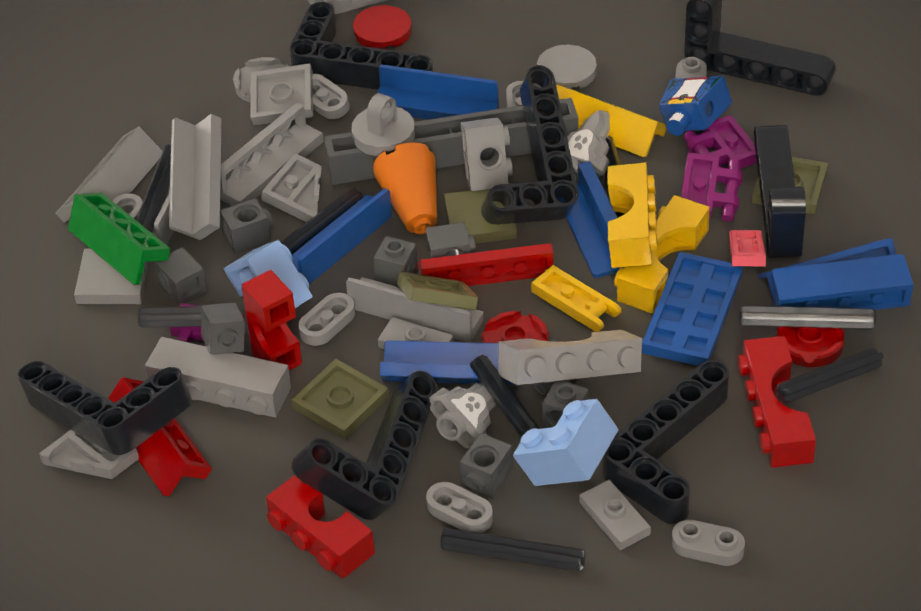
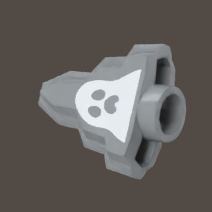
(590, 143)
(462, 413)

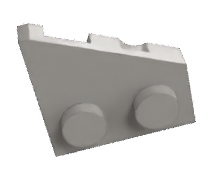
(295, 188)
(83, 456)

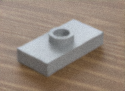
(406, 331)
(614, 514)

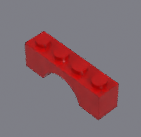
(785, 432)

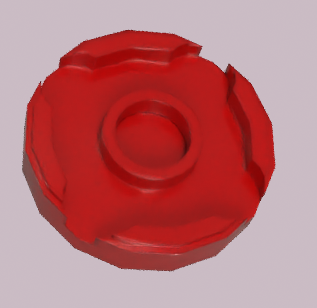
(382, 27)
(514, 326)
(813, 345)

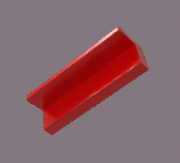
(492, 265)
(168, 452)

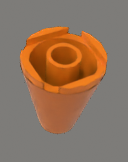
(411, 180)

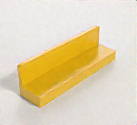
(628, 129)

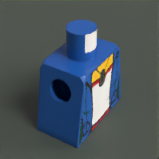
(694, 103)

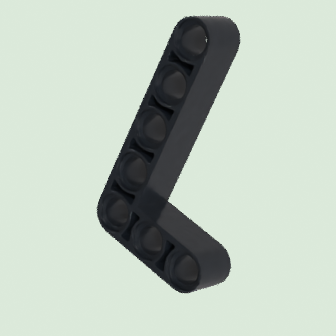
(749, 57)
(344, 62)
(545, 156)
(780, 200)
(109, 425)
(634, 451)
(372, 485)

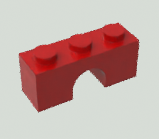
(267, 310)
(336, 544)

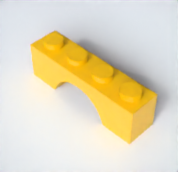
(679, 228)
(633, 234)

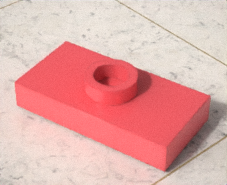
(747, 248)

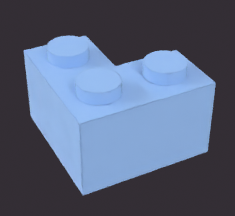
(267, 257)
(570, 448)

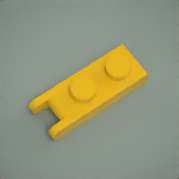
(574, 298)

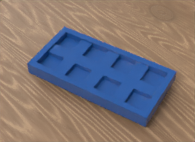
(692, 309)

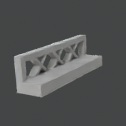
(251, 178)

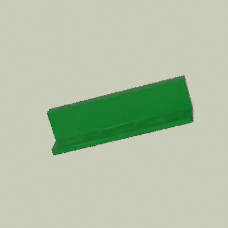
(115, 235)

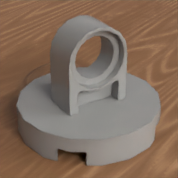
(382, 126)

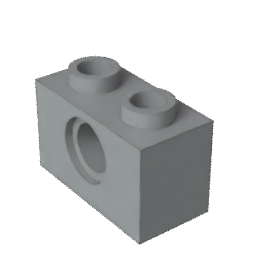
(475, 138)

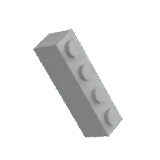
(225, 377)

